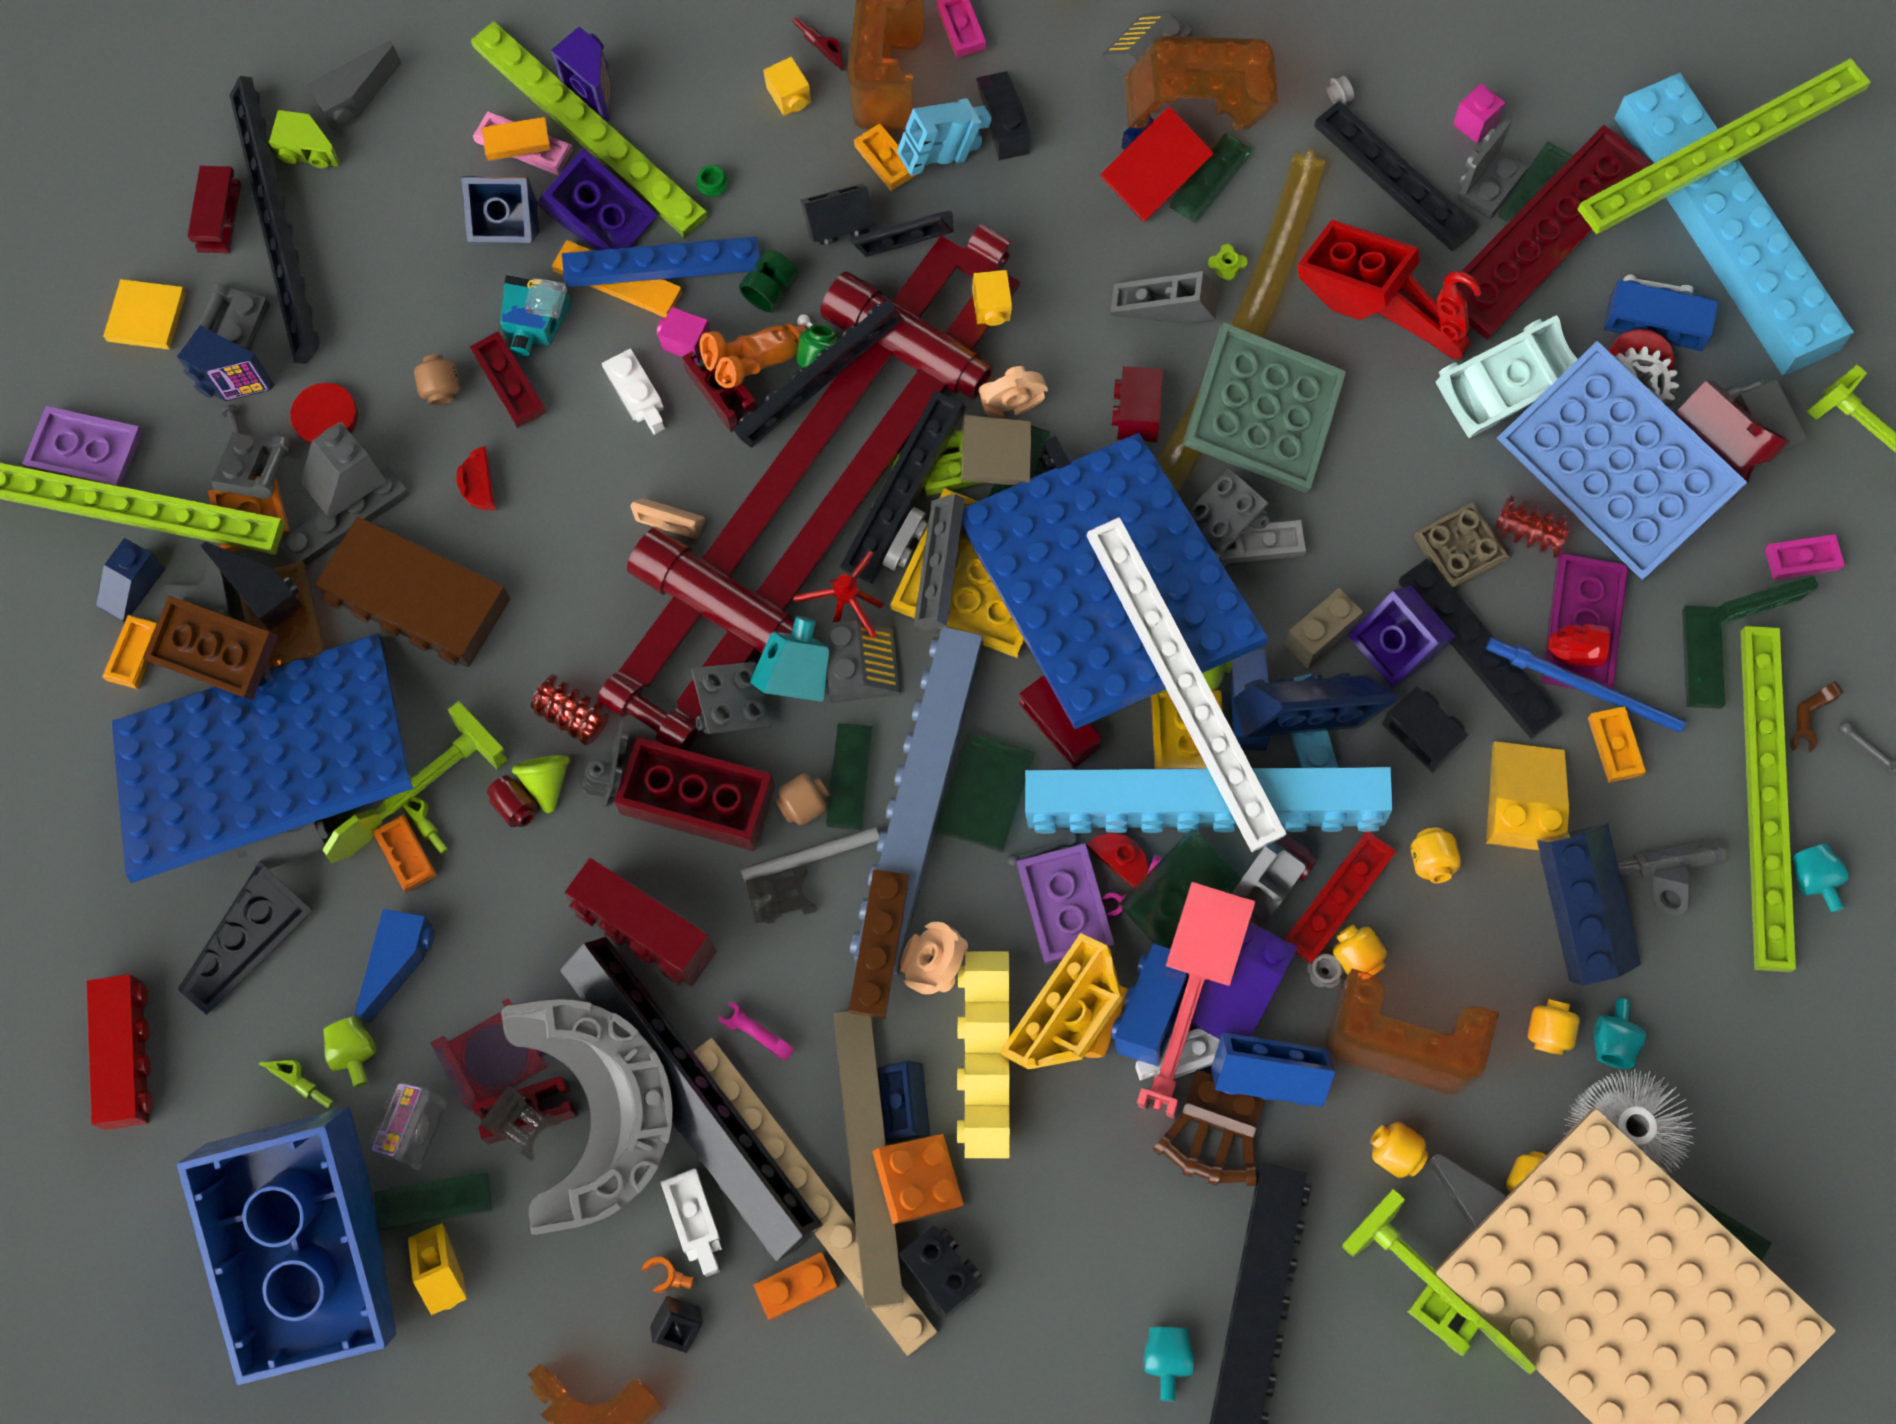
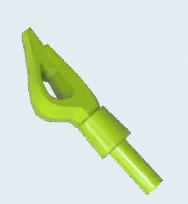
(424, 826)
(294, 1079)

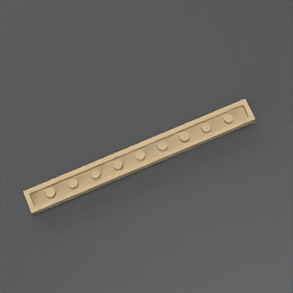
(838, 1233)

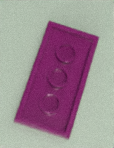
(1585, 594)

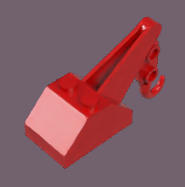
(1372, 274)

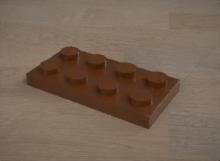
(211, 647)

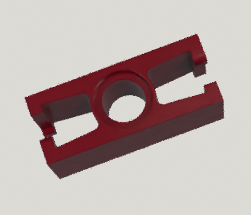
(214, 209)
(719, 398)
(1048, 715)
(533, 1094)

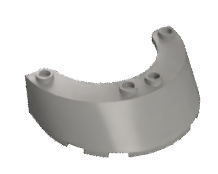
(626, 1104)

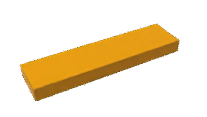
(651, 295)

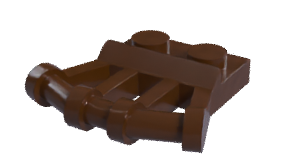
(1222, 1111)

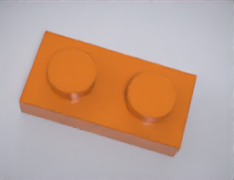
(795, 1286)

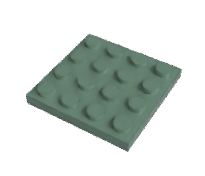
(1264, 408)

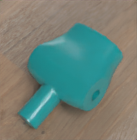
(1820, 872)
(1617, 1039)
(1169, 1357)

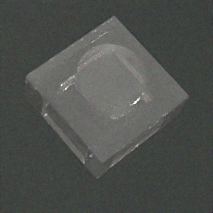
(545, 297)

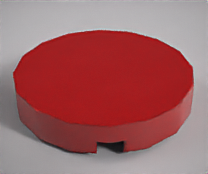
(322, 408)

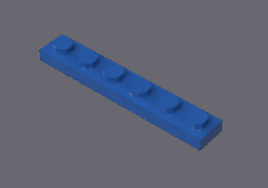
(660, 261)

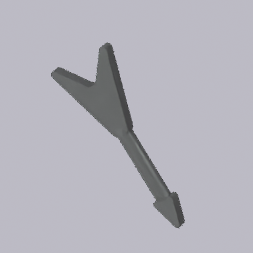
(209, 594)

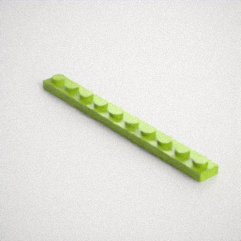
(589, 129)
(1723, 146)
(141, 509)
(1767, 800)

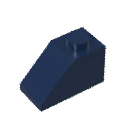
(127, 579)

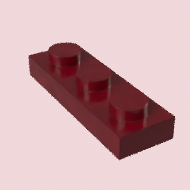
(507, 379)

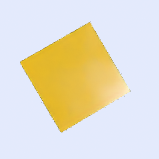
(145, 314)

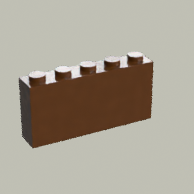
(412, 592)

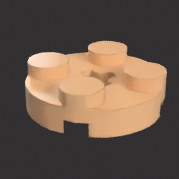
(1015, 391)
(948, 952)

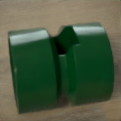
(772, 276)

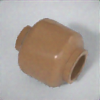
(437, 380)
(802, 799)

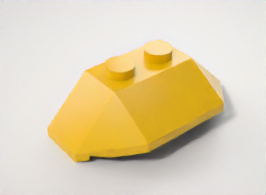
(1068, 1008)

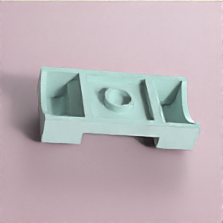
(1506, 376)

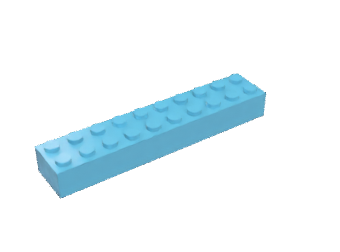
(1738, 233)
(1192, 800)

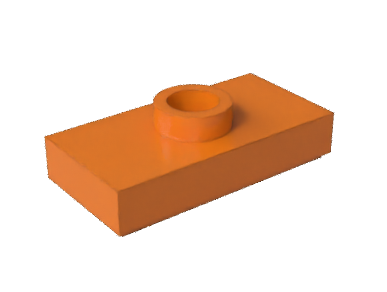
(404, 853)

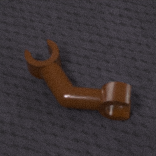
(1804, 714)

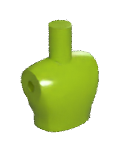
(347, 1047)

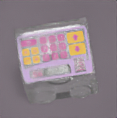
(407, 1125)

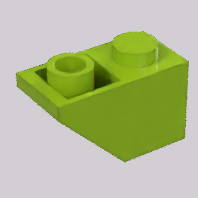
(300, 139)

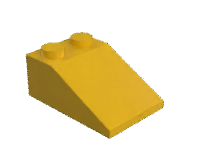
(1526, 795)

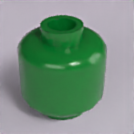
(812, 342)

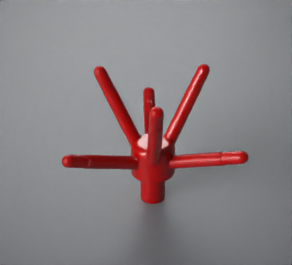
(846, 592)

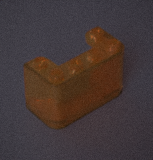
(1227, 69)
(875, 82)
(1405, 1050)

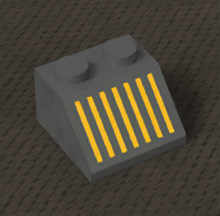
(1140, 36)
(860, 664)

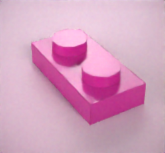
(961, 26)
(1804, 557)

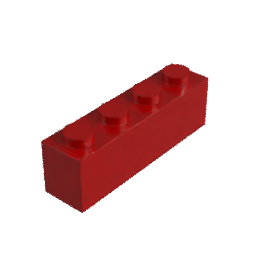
(118, 1052)

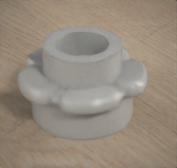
(1340, 90)
(1329, 962)

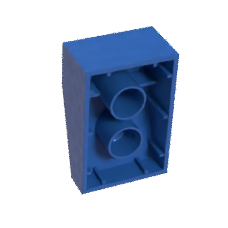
(290, 1245)

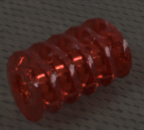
(1533, 526)
(568, 712)

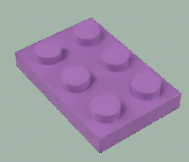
(82, 446)
(1063, 901)

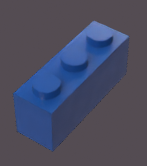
(1679, 317)
(1150, 1008)
(1272, 1069)

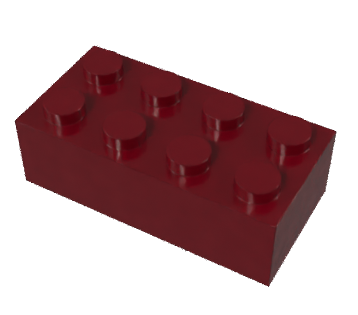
(695, 794)
(641, 922)

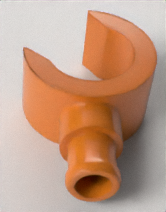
(674, 1279)

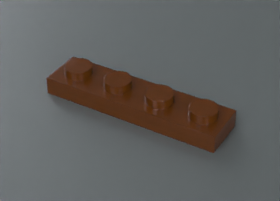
(879, 944)

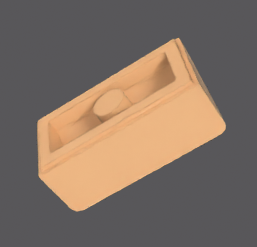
(668, 518)

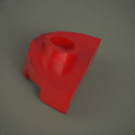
(1642, 338)
(475, 480)
(1121, 856)

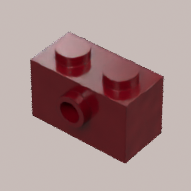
(1139, 403)

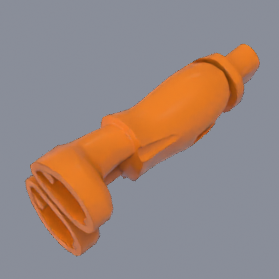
(748, 353)

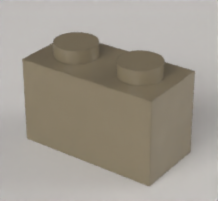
(1323, 628)

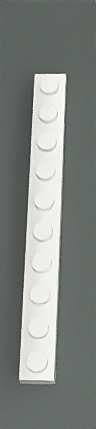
(1186, 685)

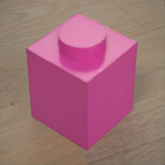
(1479, 113)
(682, 332)

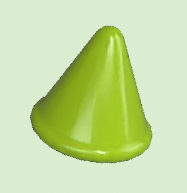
(543, 778)

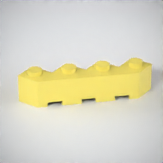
(986, 1070)

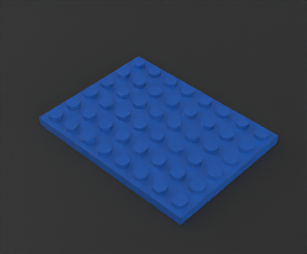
(1062, 599)
(241, 769)

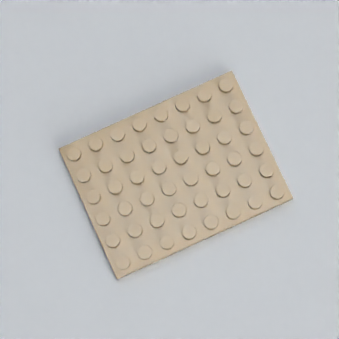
(1631, 1290)

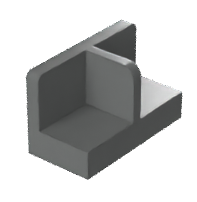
(1270, 879)

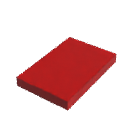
(1156, 164)

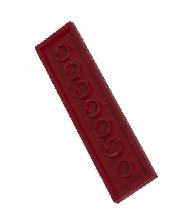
(1544, 231)

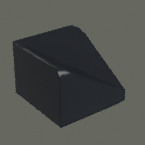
(676, 1324)

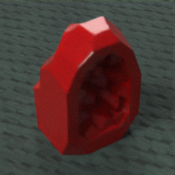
(1580, 645)

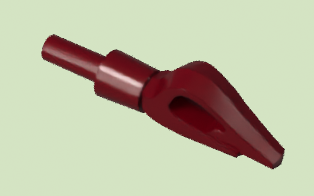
(822, 44)

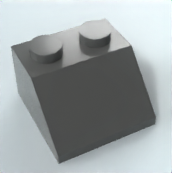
(339, 471)

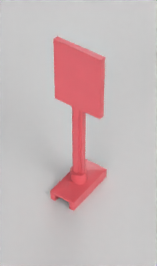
(1206, 949)

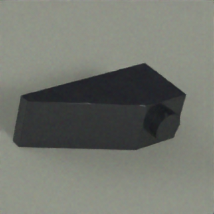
(1008, 121)
(257, 584)

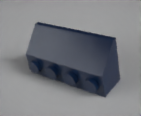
(1309, 704)
(1589, 904)

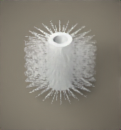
(1638, 1119)

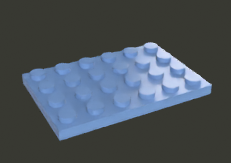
(1621, 461)

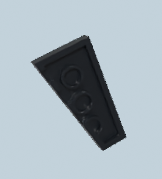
(246, 935)

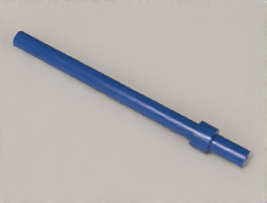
(1523, 657)

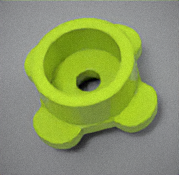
(1225, 270)

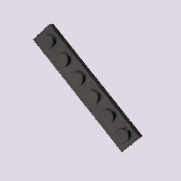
(1395, 176)
(819, 373)
(904, 484)
(1503, 679)

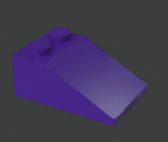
(596, 205)
(1254, 981)

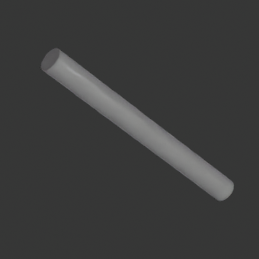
(811, 854)

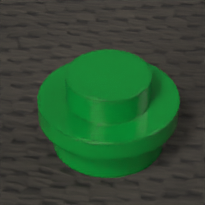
(711, 181)

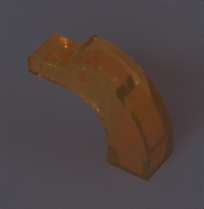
(631, 1406)

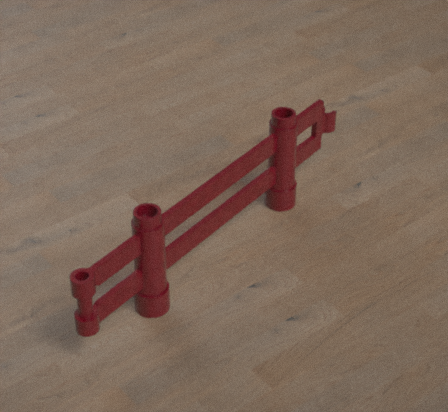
(706, 584)

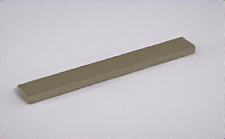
(864, 1134)

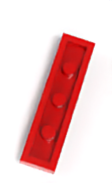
(1339, 896)

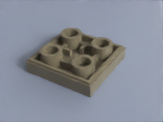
(995, 450)
(1461, 546)

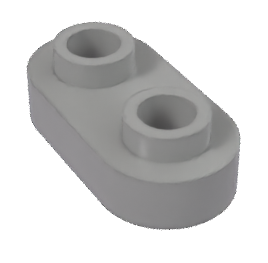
(899, 551)

